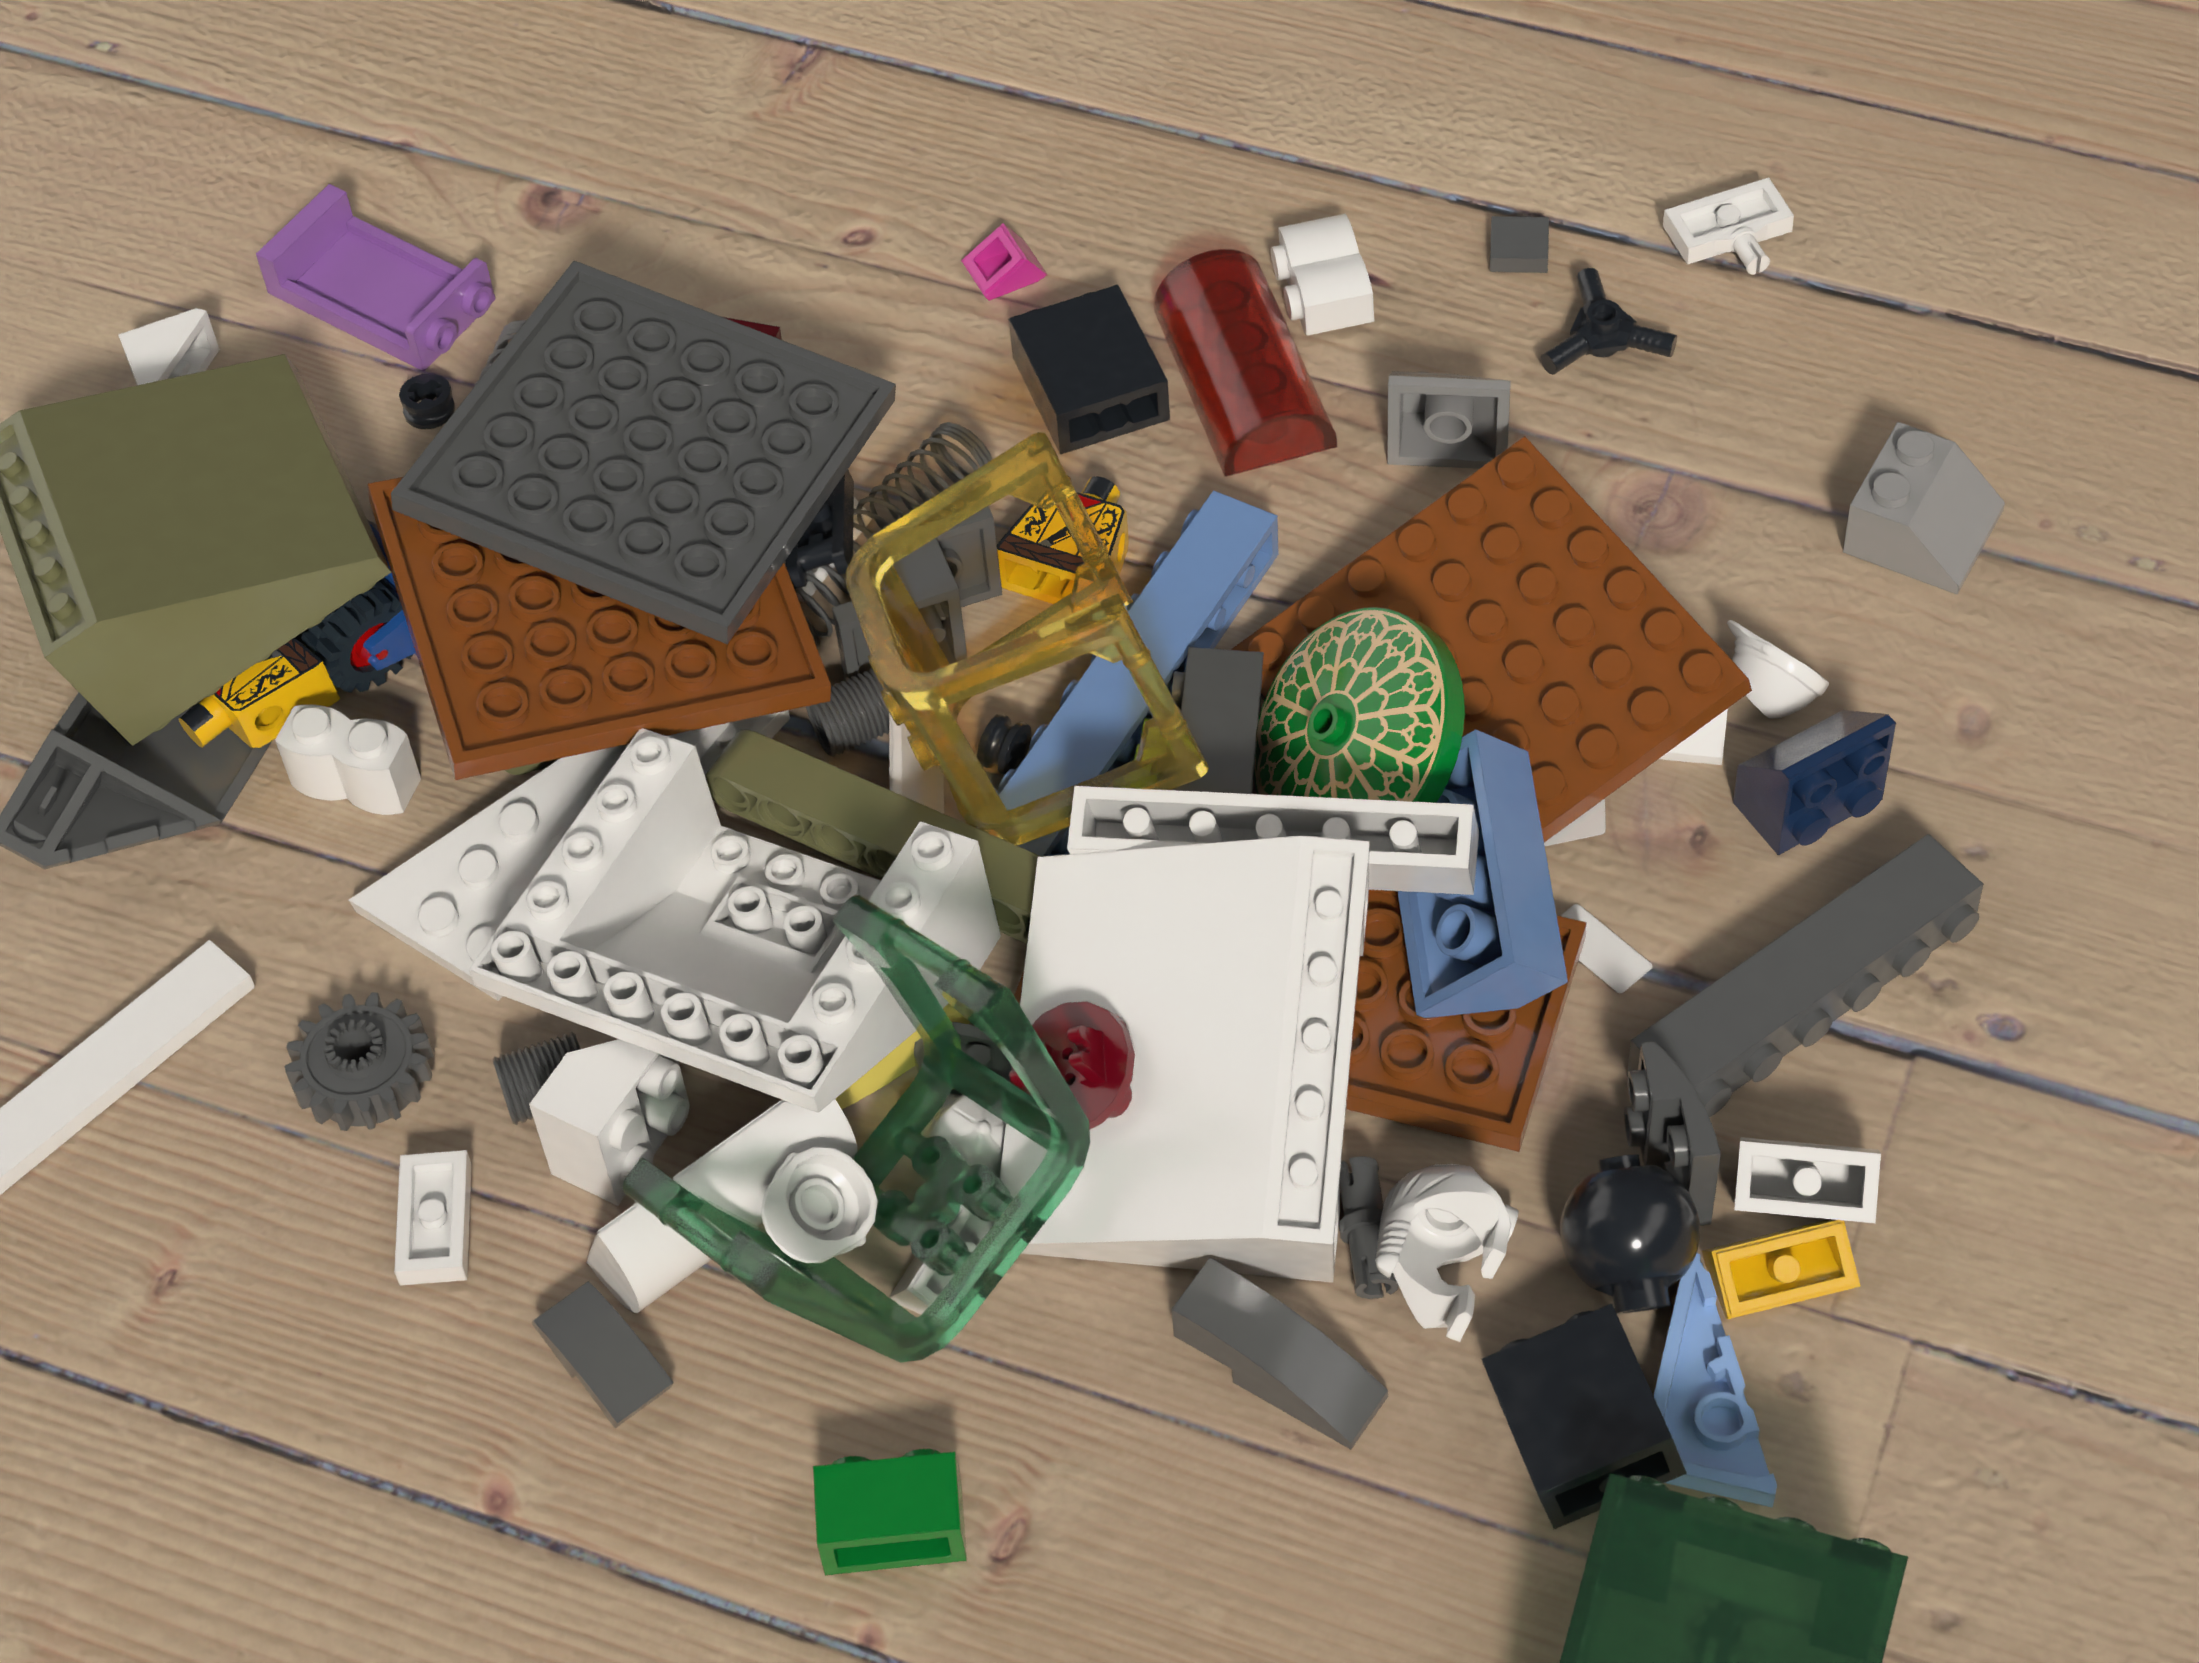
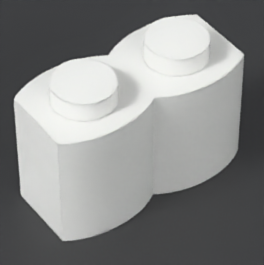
(1324, 275)
(348, 759)

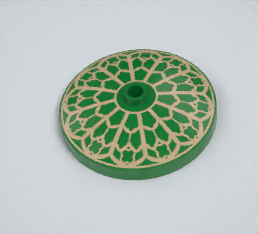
(1363, 713)

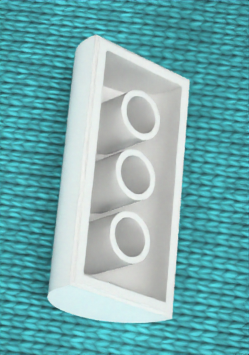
(645, 1259)

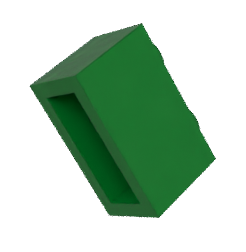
(889, 1512)

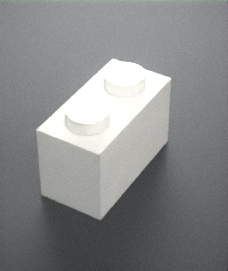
(1807, 1180)

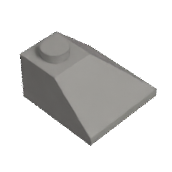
(1446, 419)

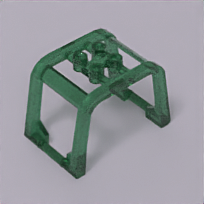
(1050, 1117)

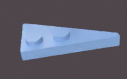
(1705, 1400)

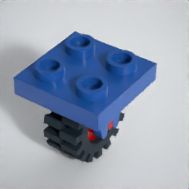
(363, 636)

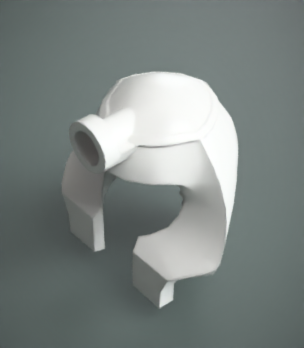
(1440, 1220)

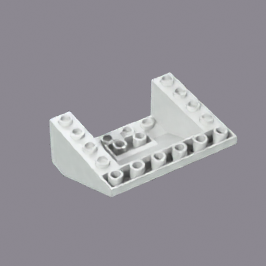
(721, 940)
(1241, 1032)

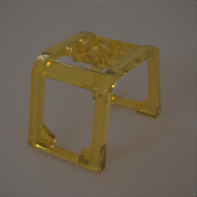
(1093, 619)

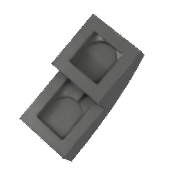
(603, 1353)

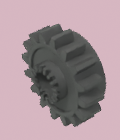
(359, 1062)

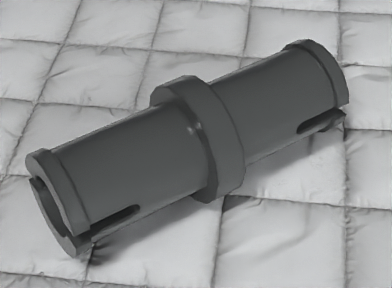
(1361, 1223)

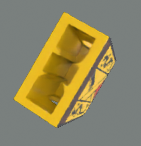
(1040, 554)
(262, 697)

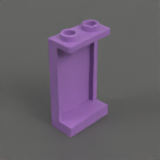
(373, 281)

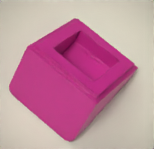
(1003, 264)

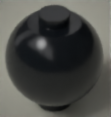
(1630, 1232)

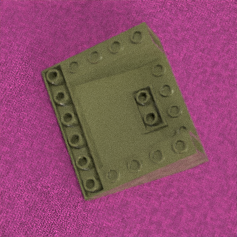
(179, 533)

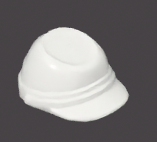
(1776, 678)
(819, 1205)

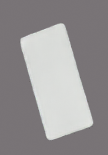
(1607, 953)

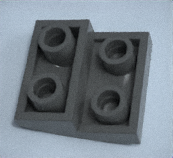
(1672, 1126)

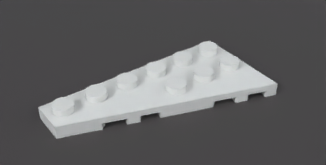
(469, 880)

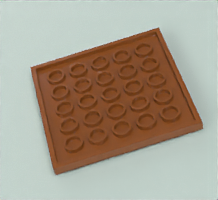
(1550, 628)
(554, 670)

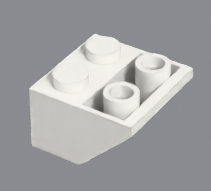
(607, 1112)

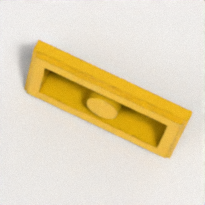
(1782, 1268)

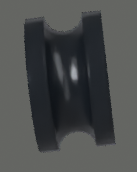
(427, 413)
(1004, 744)

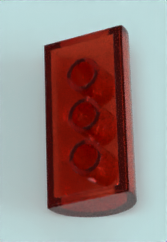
(1240, 362)

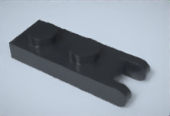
(827, 537)

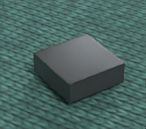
(1519, 244)

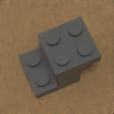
(942, 579)

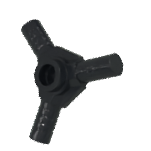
(1603, 329)

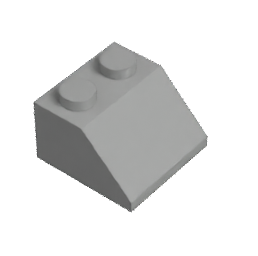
(1922, 510)

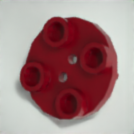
(1100, 1057)

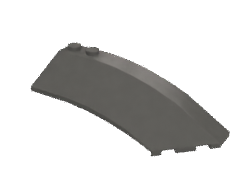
(103, 795)

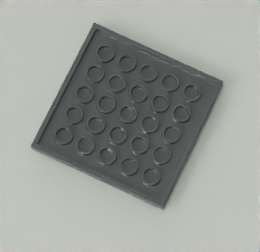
(646, 450)

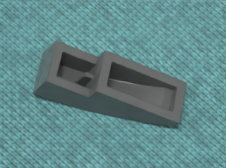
(1277, 1354)

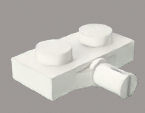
(1730, 223)

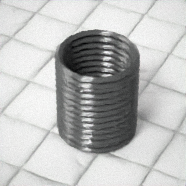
(852, 715)
(527, 1070)

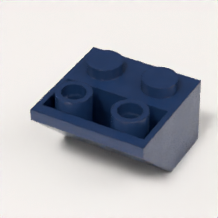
(1816, 778)

